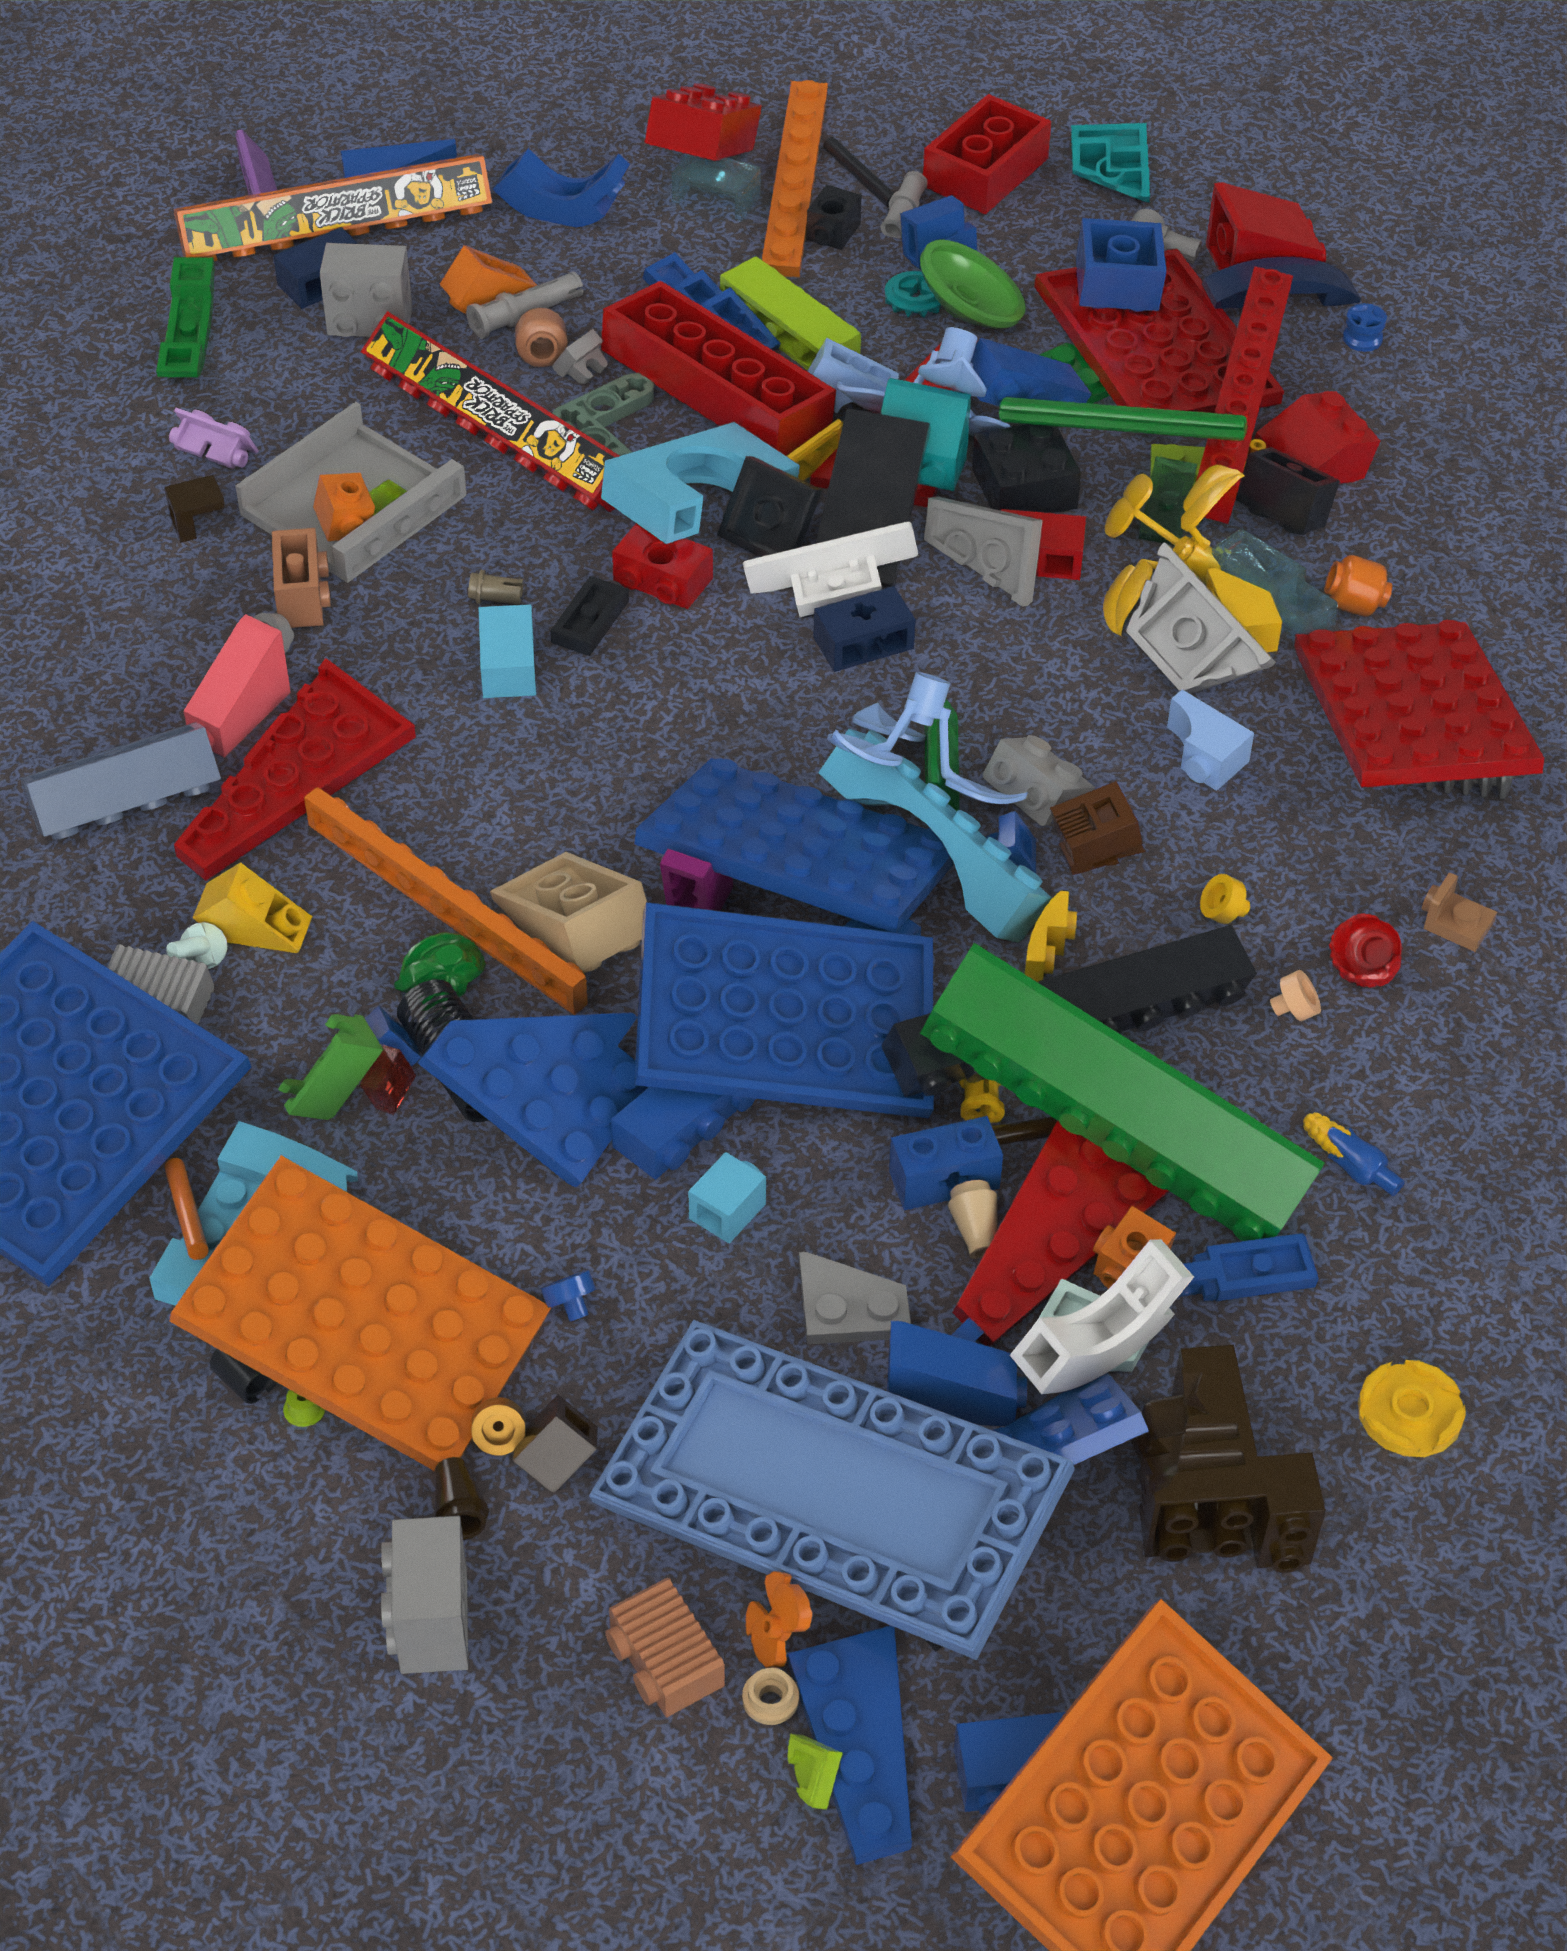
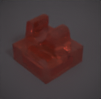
(388, 1080)

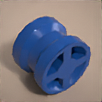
(1364, 327)

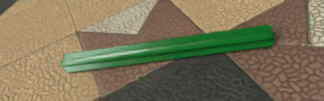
(1123, 418)

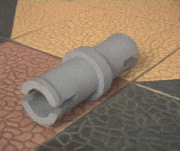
(903, 200)

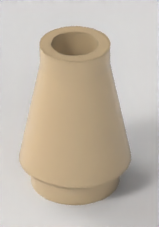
(975, 1214)

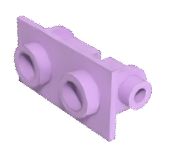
(227, 442)

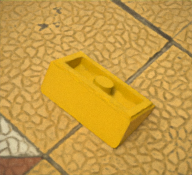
(817, 449)

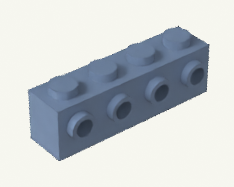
(121, 779)

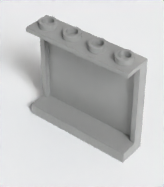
(285, 490)

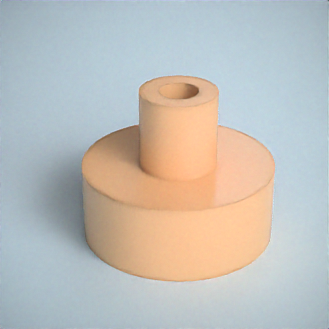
(1297, 996)

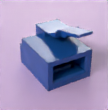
(935, 221)

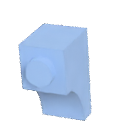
(840, 363)
(1212, 742)

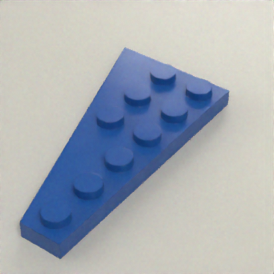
(1080, 1421)

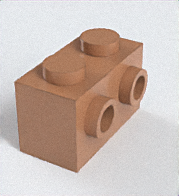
(298, 577)

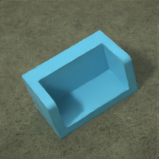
(507, 651)

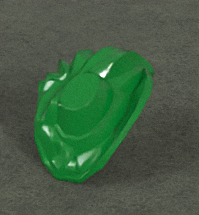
(441, 957)

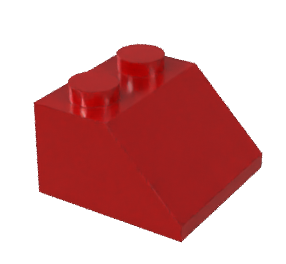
(1323, 434)

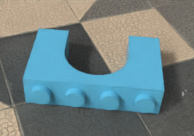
(652, 481)

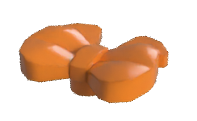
(789, 1614)

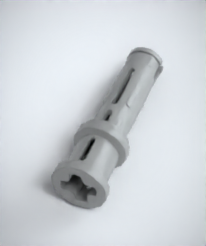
(509, 308)

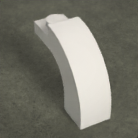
(1094, 1340)

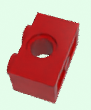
(668, 571)

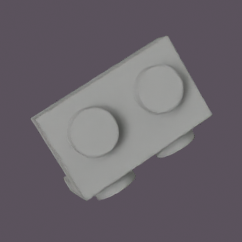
(1031, 767)

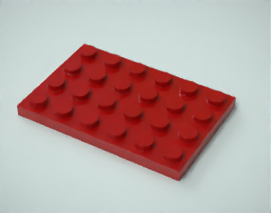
(1149, 356)
(1416, 704)

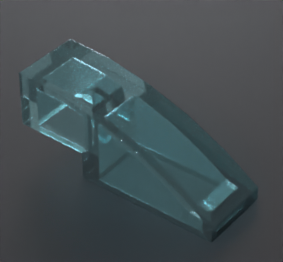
(1258, 563)

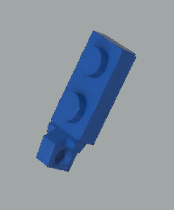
(1252, 1268)

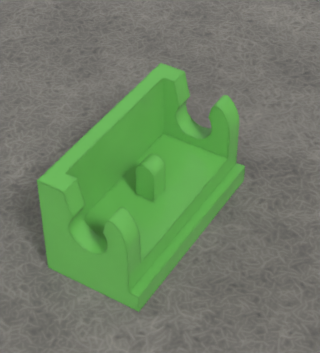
(336, 1071)

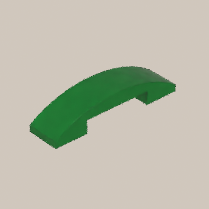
(188, 319)

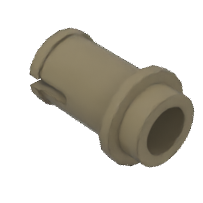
(495, 588)

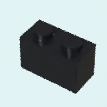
(1287, 491)

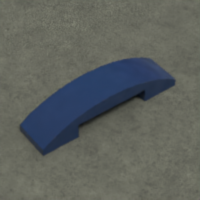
(1230, 285)

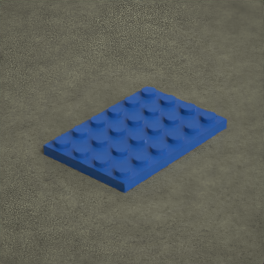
(800, 843)
(777, 1008)

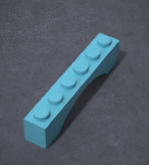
(994, 889)

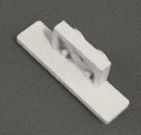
(832, 568)

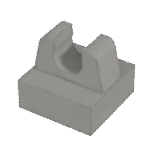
(579, 355)

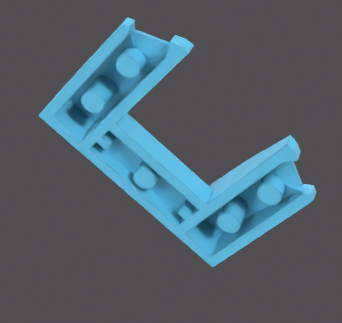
(242, 1168)

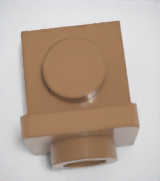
(1456, 916)

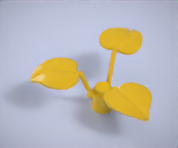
(1193, 551)

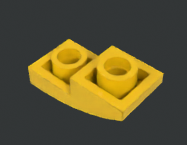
(1049, 936)

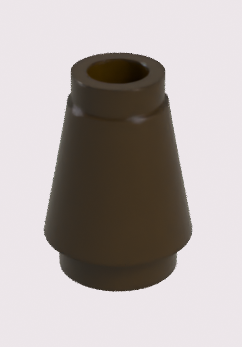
(459, 1496)

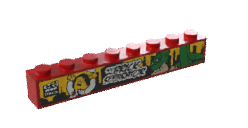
(491, 407)

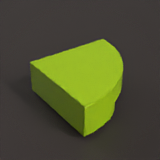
(814, 1769)

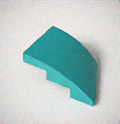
(1113, 157)

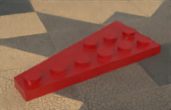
(1050, 1230)

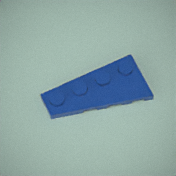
(855, 1708)

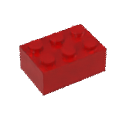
(703, 122)
(987, 153)

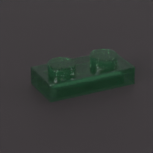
(1171, 485)

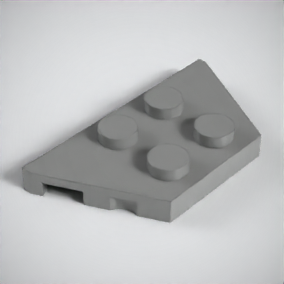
(1191, 630)

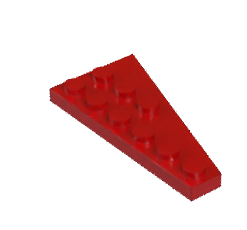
(320, 742)

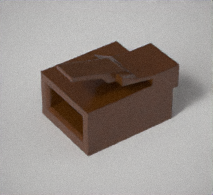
(1097, 829)

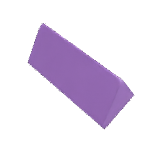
(254, 165)

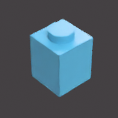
(727, 1197)

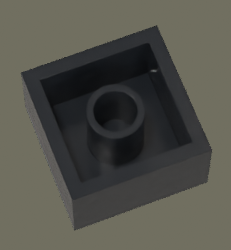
(1026, 469)

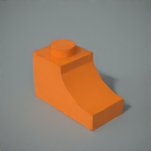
(480, 277)

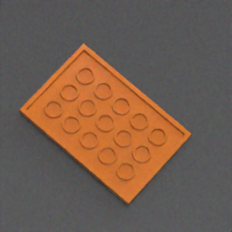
(360, 1314)
(1144, 1799)

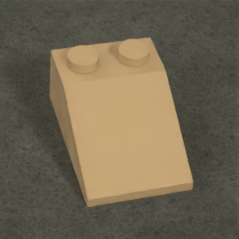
(576, 909)

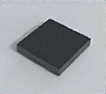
(768, 509)

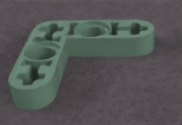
(594, 422)

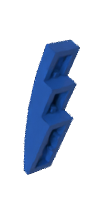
(706, 293)

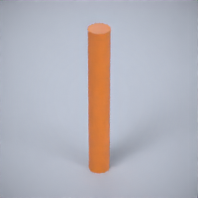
(186, 1209)

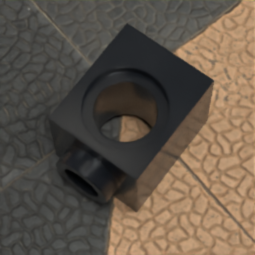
(833, 217)

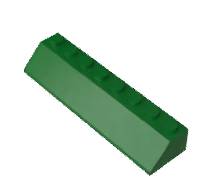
(1120, 1097)

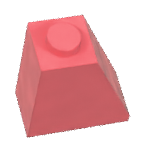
(241, 685)

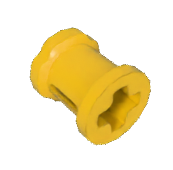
(982, 1095)

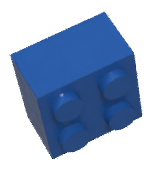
(1120, 264)

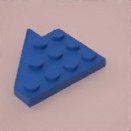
(542, 1081)

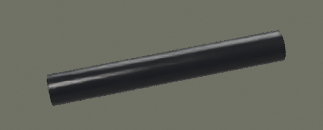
(858, 170)

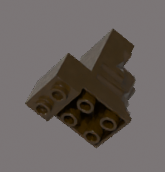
(1208, 1483)

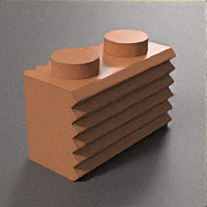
(665, 1647)

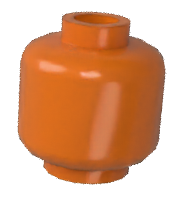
(1358, 585)

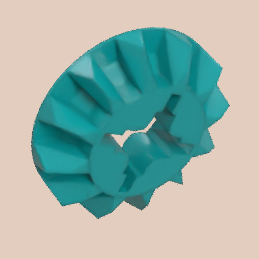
(902, 288)

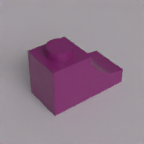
(693, 882)

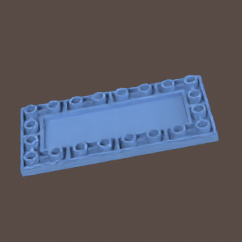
(835, 1486)

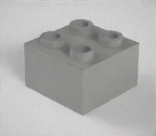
(363, 285)
(426, 1595)

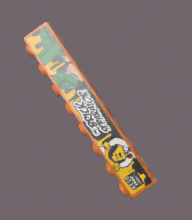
(324, 206)

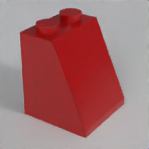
(1257, 226)

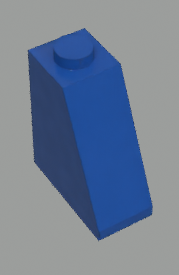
(954, 1375)

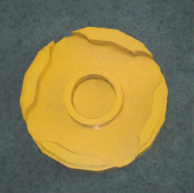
(1407, 1423)

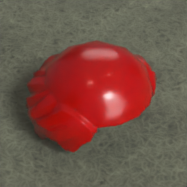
(1366, 951)

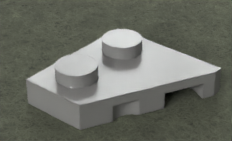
(848, 1302)

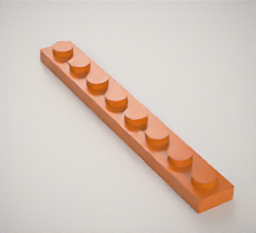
(795, 177)
(444, 899)

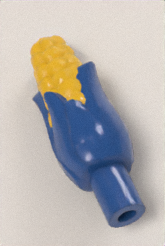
(1355, 1156)

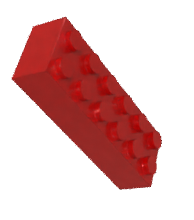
(716, 367)

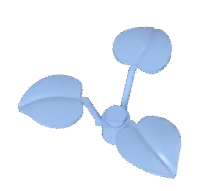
(951, 371)
(922, 706)

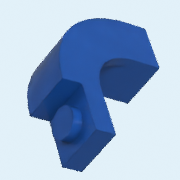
(551, 197)

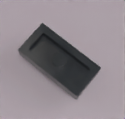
(589, 615)

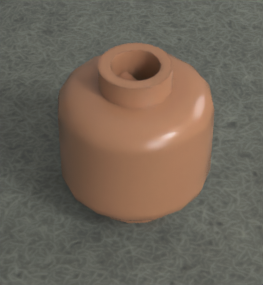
(540, 337)

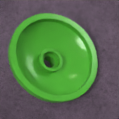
(971, 285)

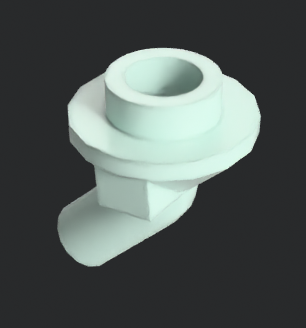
(200, 943)

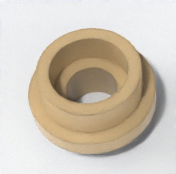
(770, 1681)

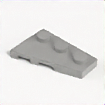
(989, 541)

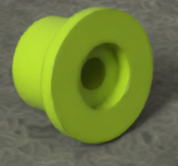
(301, 1411)

